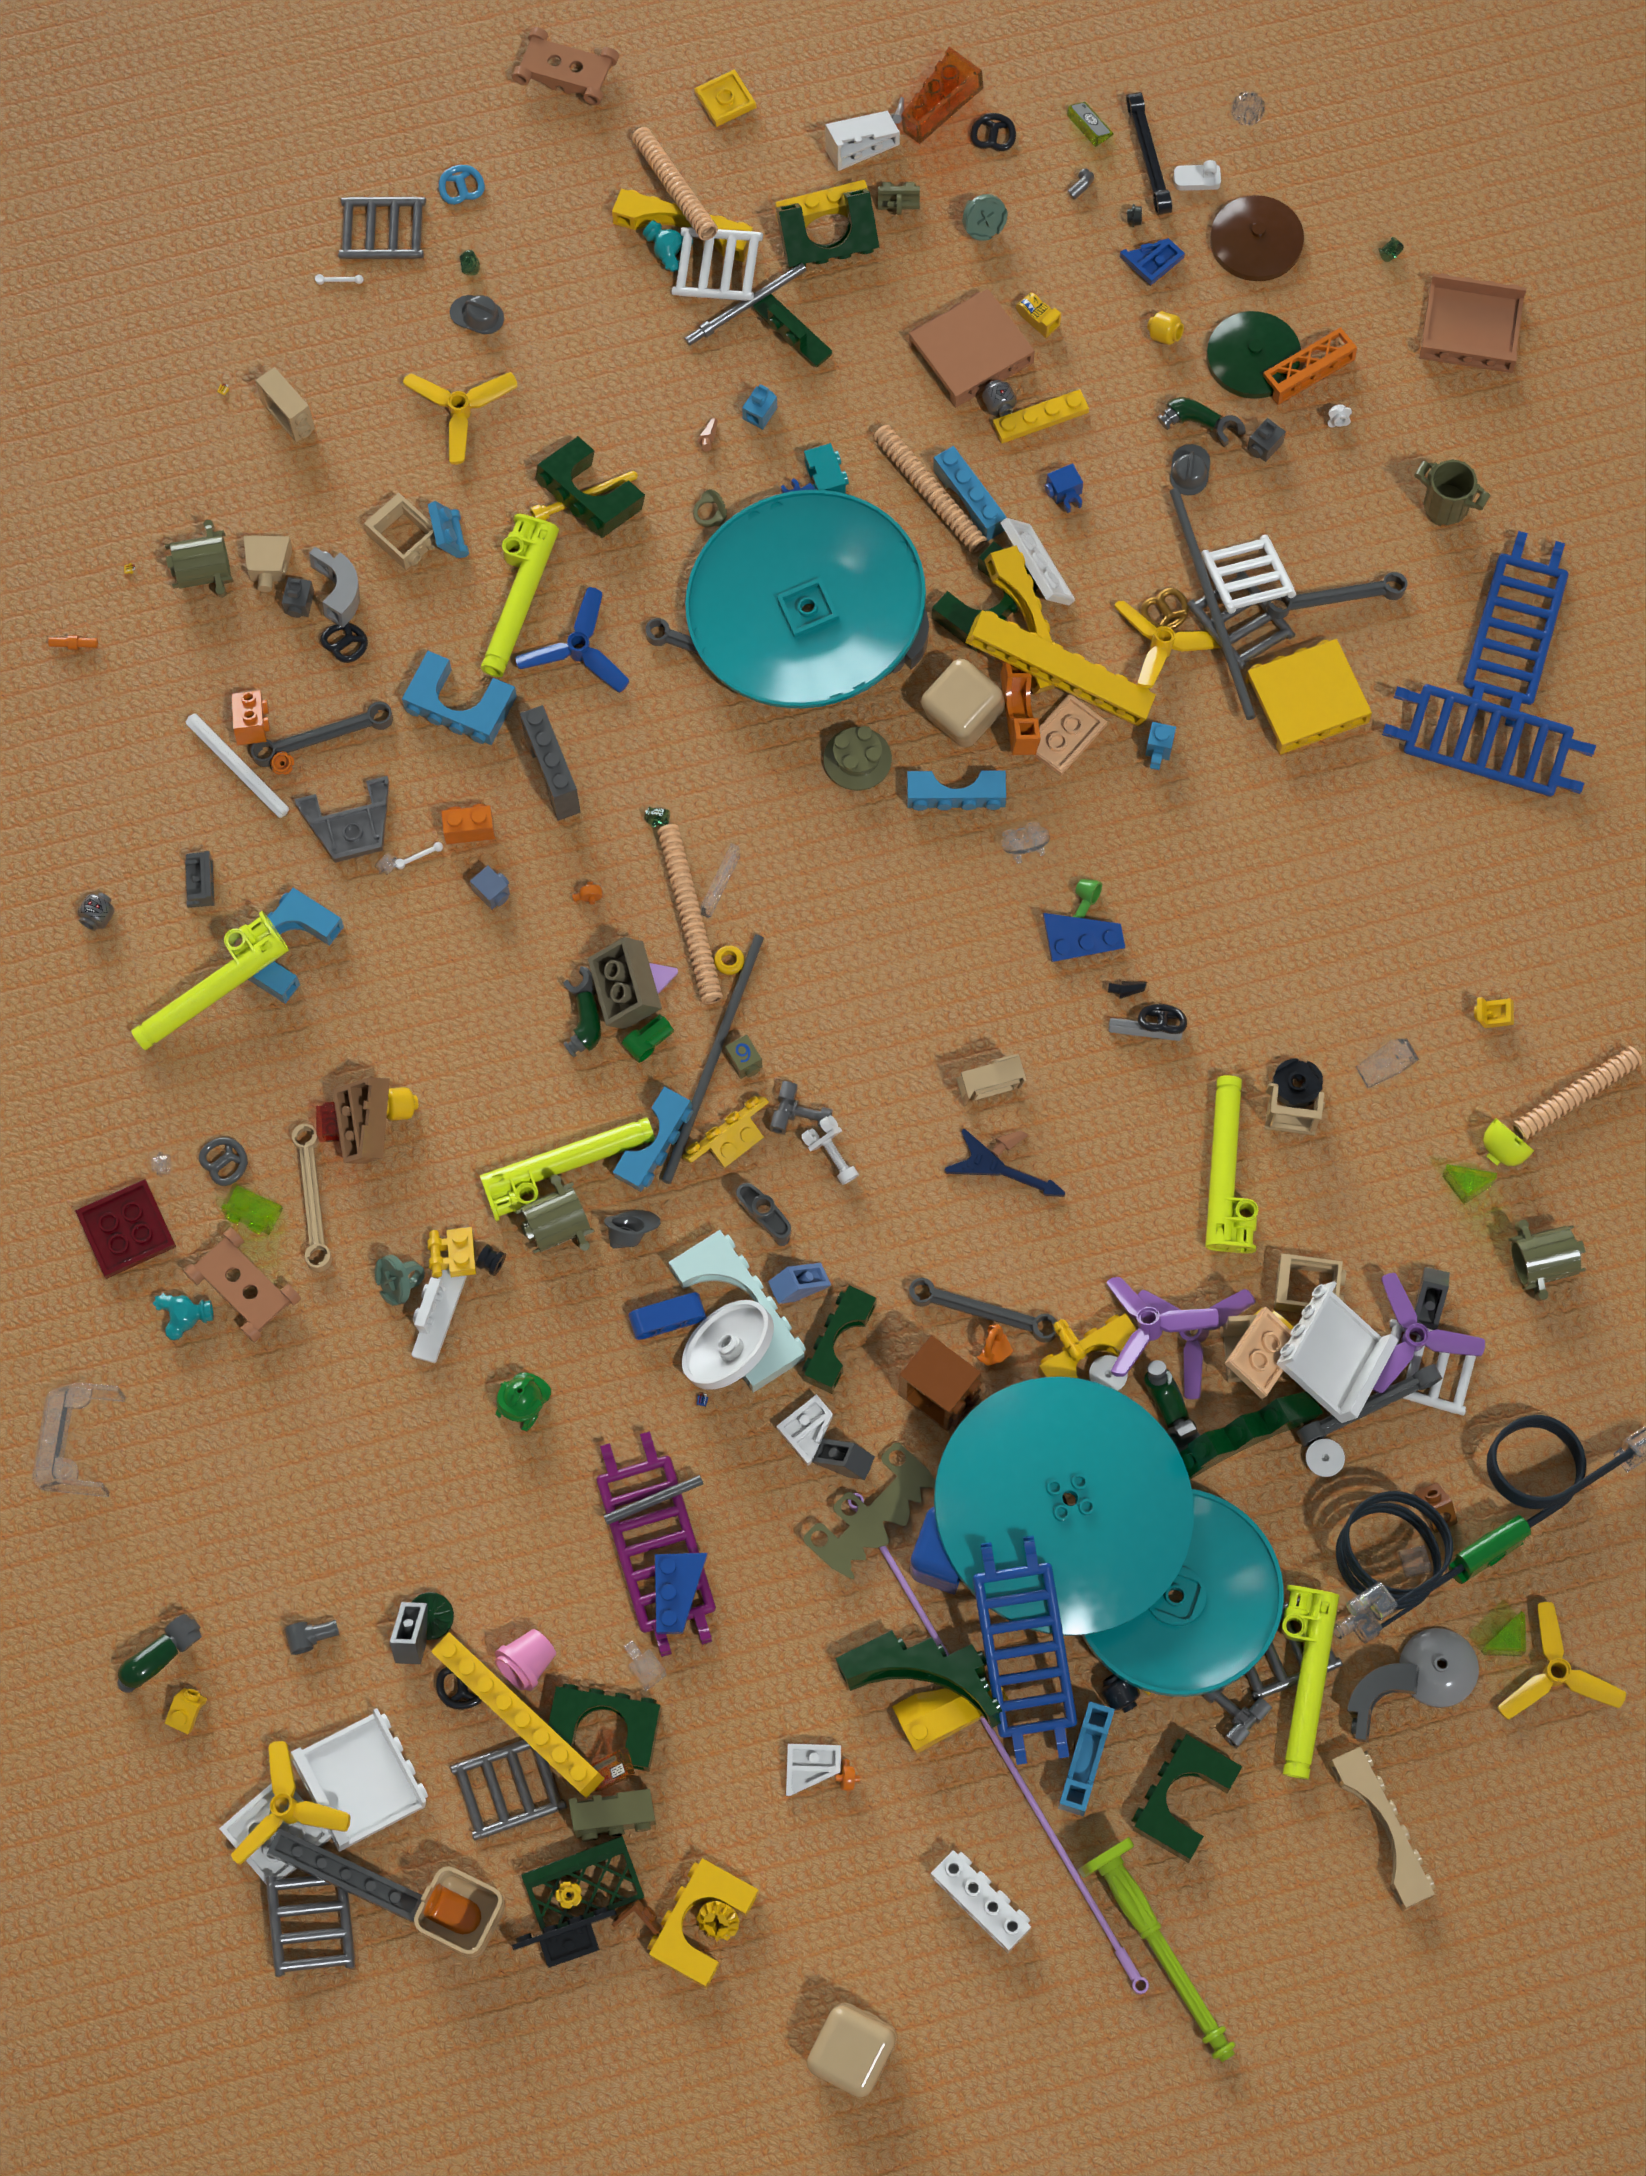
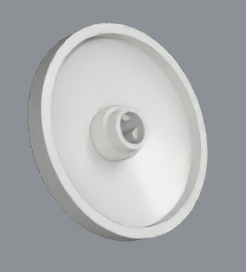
(727, 1344)

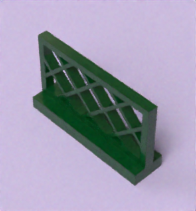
(577, 1862)

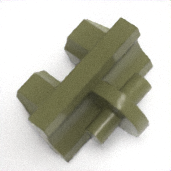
(898, 196)

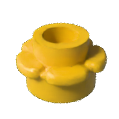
(561, 1896)

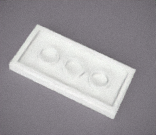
(1038, 561)

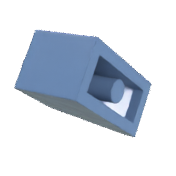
(798, 1282)

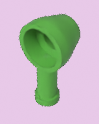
(1089, 892)

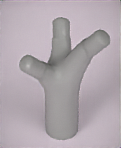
(897, 115)

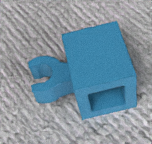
(760, 406)
(1160, 743)

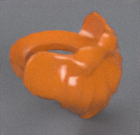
(996, 1347)

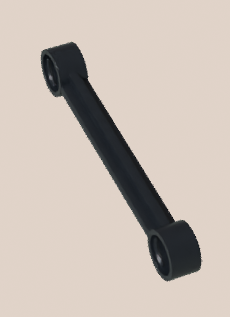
(1161, 195)

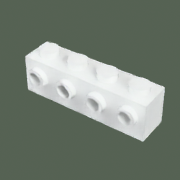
(980, 1901)

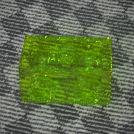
(252, 1210)

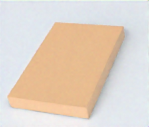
(1067, 734)
(1259, 1351)

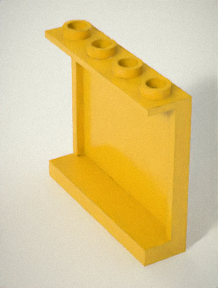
(1309, 695)

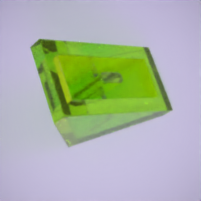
(1468, 1182)
(1510, 1640)

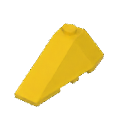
(935, 1716)

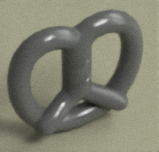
(224, 1160)

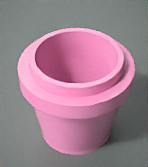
(525, 1659)

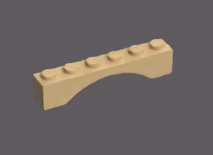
(1408, 1878)

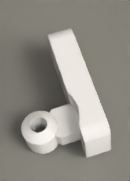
(1197, 177)

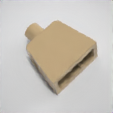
(267, 559)

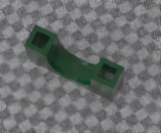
(859, 236)
(599, 513)
(959, 618)
(641, 1717)
(1192, 1760)

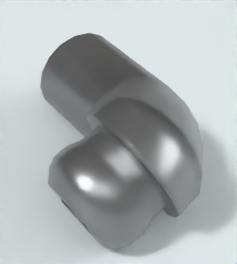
(1086, 178)

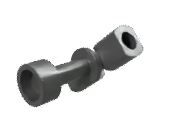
(789, 1109)
(1243, 1719)

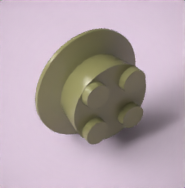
(857, 758)

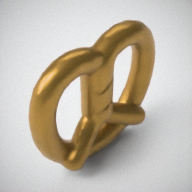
(1165, 609)

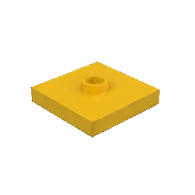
(725, 98)

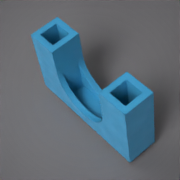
(479, 722)
(296, 913)

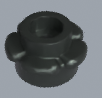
(1134, 215)

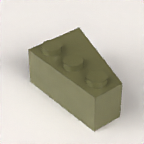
(612, 1814)

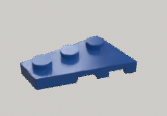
(1080, 937)
(675, 1587)

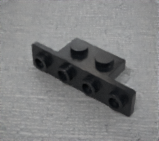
(569, 1941)

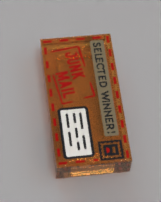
(614, 1768)

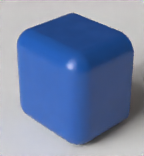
(929, 1562)

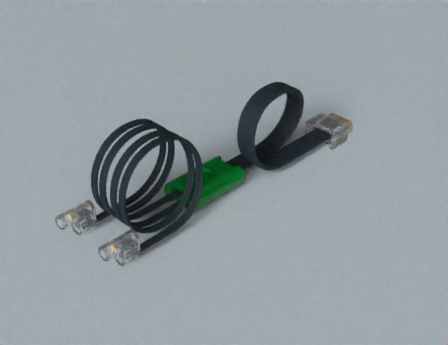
(1477, 1556)

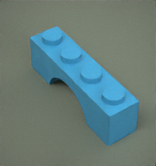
(957, 475)
(927, 792)
(637, 1167)
(1086, 1758)

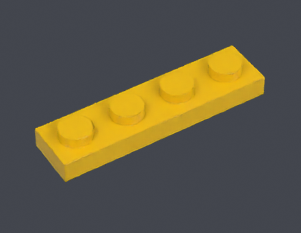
(1040, 416)

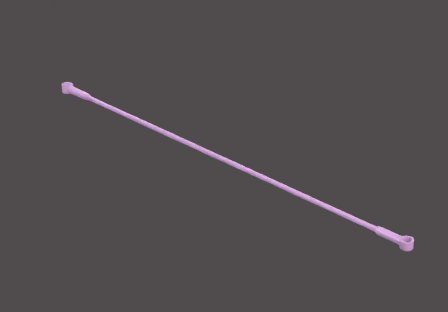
(1120, 1952)

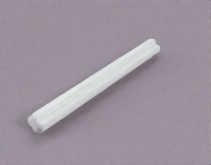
(236, 764)

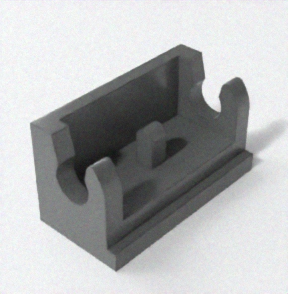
(199, 879)

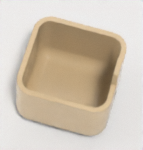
(963, 702)
(852, 2049)

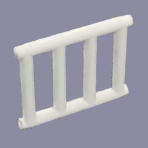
(724, 292)
(1271, 558)
(1432, 1398)

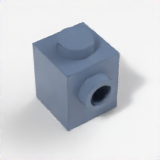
(490, 887)

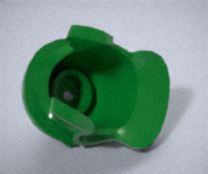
(524, 1405)

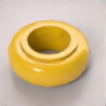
(731, 969)

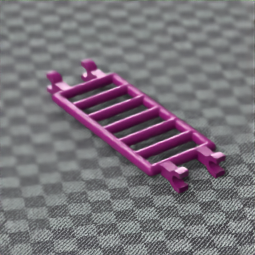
(624, 1552)

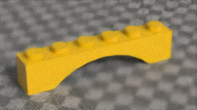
(638, 210)
(1009, 573)

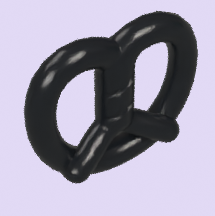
(993, 132)
(345, 641)
(1163, 1012)
(462, 1692)

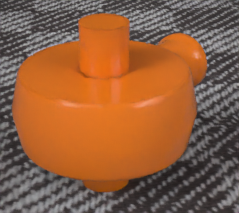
(589, 893)
(847, 1776)

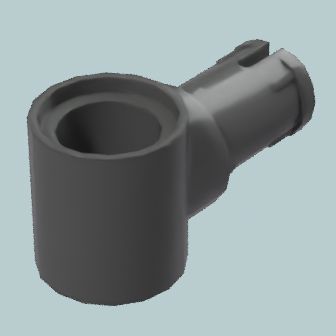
(303, 1636)

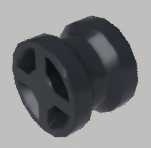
(490, 1260)

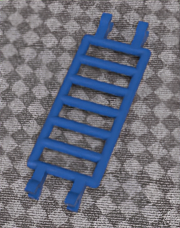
(1545, 635)
(1479, 768)
(1056, 1645)

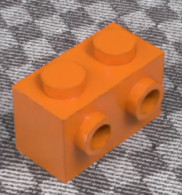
(249, 717)
(468, 824)

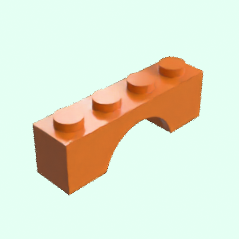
(1022, 726)

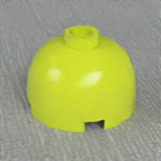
(1505, 1145)

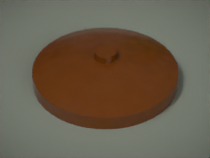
(1257, 238)

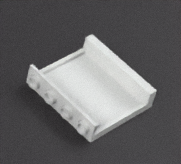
(1335, 1354)
(361, 1775)

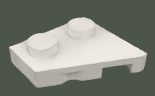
(806, 1428)
(810, 1765)

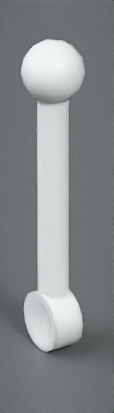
(320, 279)
(401, 863)

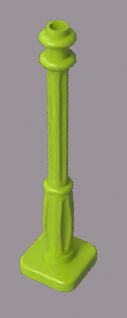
(1140, 1914)

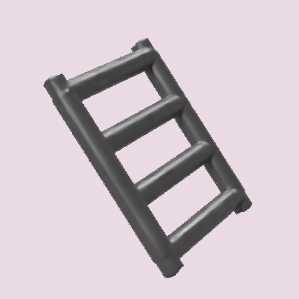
(371, 204)
(1285, 630)
(1283, 1681)
(506, 1822)
(279, 1939)

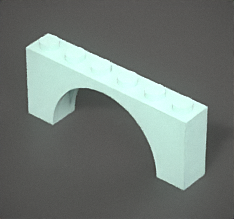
(717, 1261)

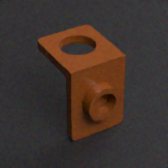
(1440, 1501)
(644, 1912)

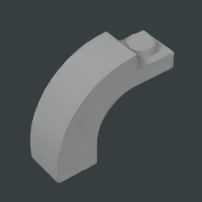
(345, 598)

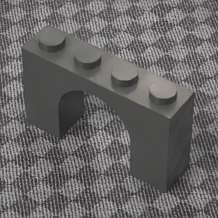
(556, 773)

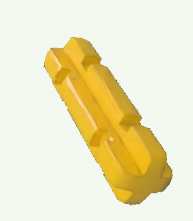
(1069, 1340)

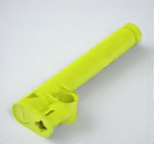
(534, 543)
(258, 949)
(508, 1184)
(1224, 1222)
(1317, 1619)

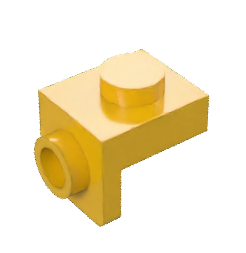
(1494, 1012)
(185, 1710)

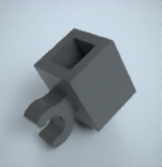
(1266, 440)
(298, 597)

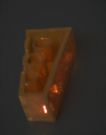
(942, 95)

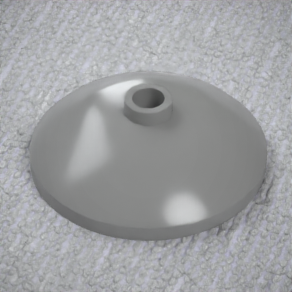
(1442, 1686)

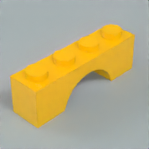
(823, 202)
(1108, 1338)

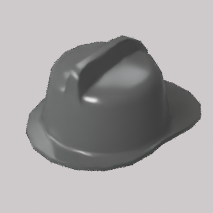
(477, 314)
(1190, 469)
(629, 1227)

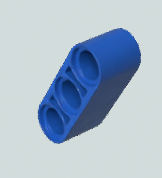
(667, 1316)

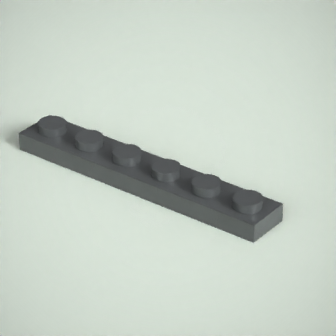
(345, 1875)

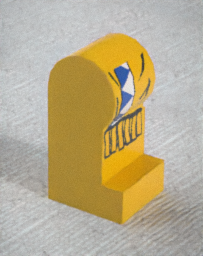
(1039, 314)

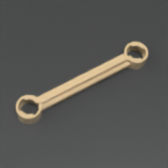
(312, 1197)

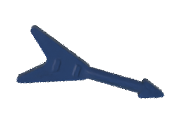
(986, 1163)

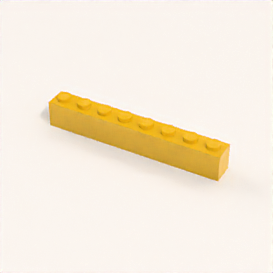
(1060, 668)
(518, 1715)

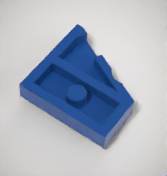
(1153, 259)

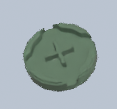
(984, 217)
(394, 1278)

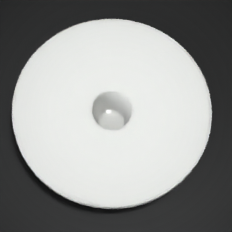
(1101, 1373)
(1325, 1457)

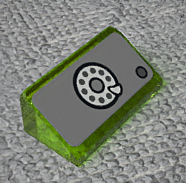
(1089, 123)

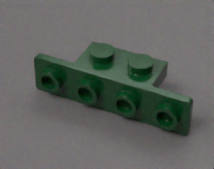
(792, 330)

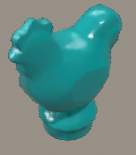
(667, 244)
(183, 1313)

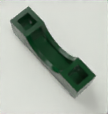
(853, 1311)

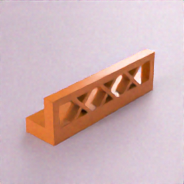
(1312, 373)

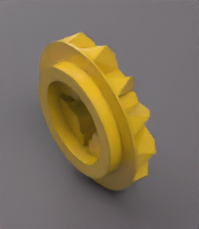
(726, 1915)

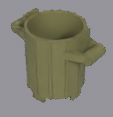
(1450, 491)
(201, 561)
(556, 1218)
(1545, 1256)

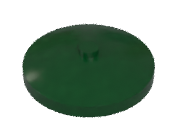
(1247, 347)

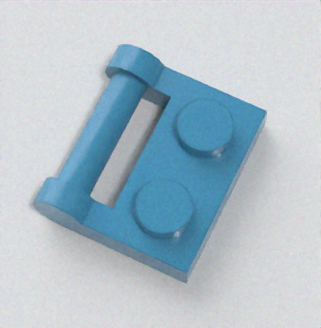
(447, 529)

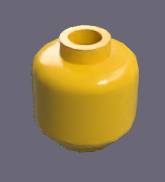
(1165, 328)
(401, 1104)

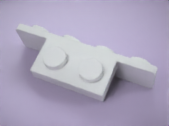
(436, 1314)

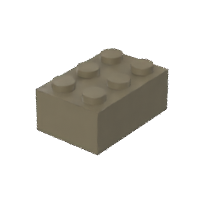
(624, 983)

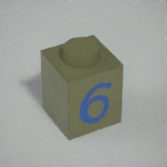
(744, 1057)

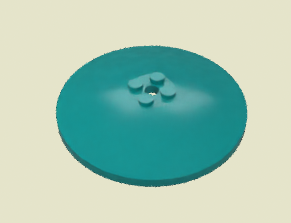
(1222, 1623)

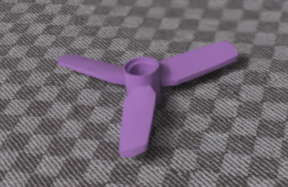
(1152, 1323)
(1435, 1340)
(1193, 1349)

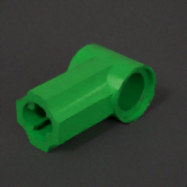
(643, 1042)

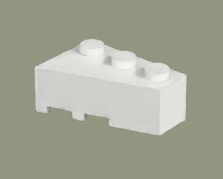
(860, 138)

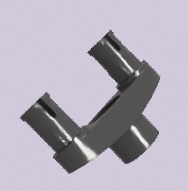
(773, 1221)

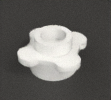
(1339, 416)

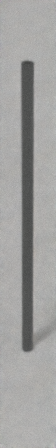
(1212, 604)
(713, 1057)

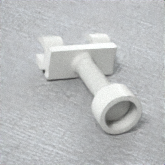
(814, 1142)

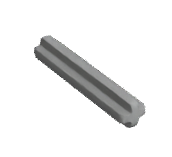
(1132, 1027)

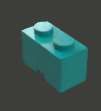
(824, 468)

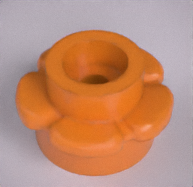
(277, 759)

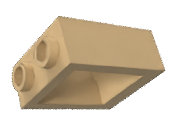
(285, 404)
(386, 516)
(1304, 1263)

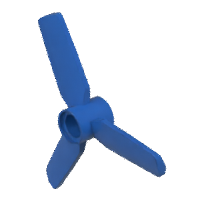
(592, 658)

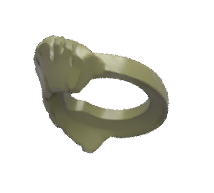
(720, 516)

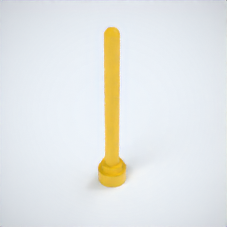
(543, 512)

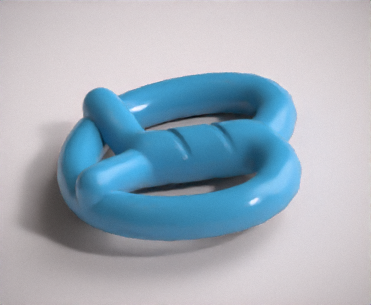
(460, 182)

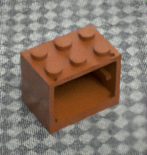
(940, 1384)

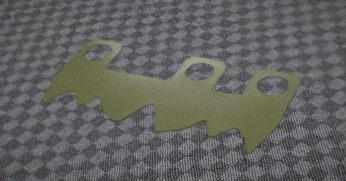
(866, 1525)

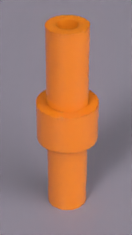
(73, 642)

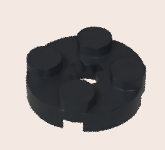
(1298, 1070)

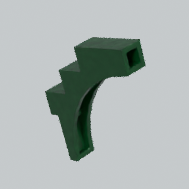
(1249, 1429)
(890, 1659)

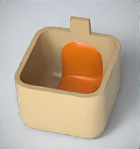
(459, 1912)

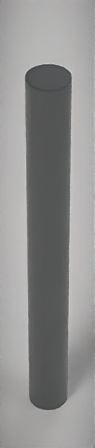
(653, 1499)

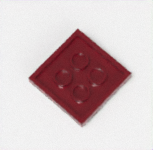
(125, 1228)

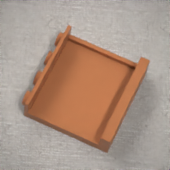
(1472, 323)
(972, 346)

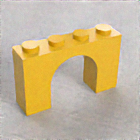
(706, 1884)

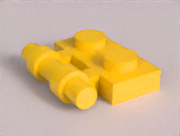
(460, 1252)

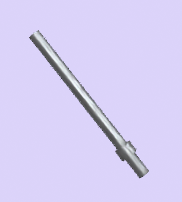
(707, 328)

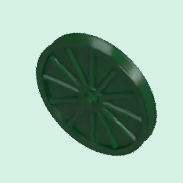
(439, 1615)

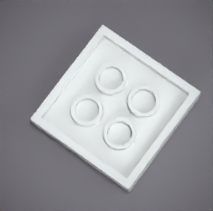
(250, 1816)

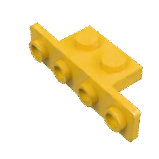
(731, 1137)

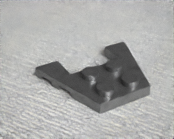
(350, 831)

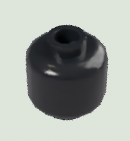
(1119, 1693)

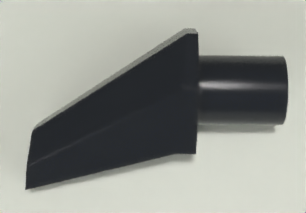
(1127, 988)

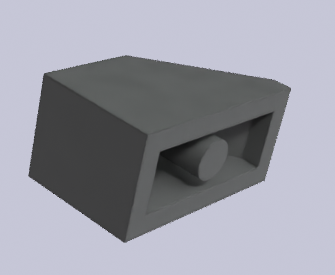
(1431, 1297)
(844, 1458)
(410, 1633)

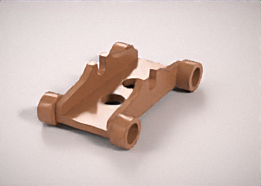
(586, 82)
(255, 1311)

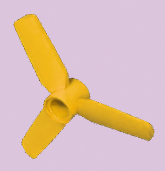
(475, 398)
(1162, 643)
(1575, 1680)
(305, 1812)

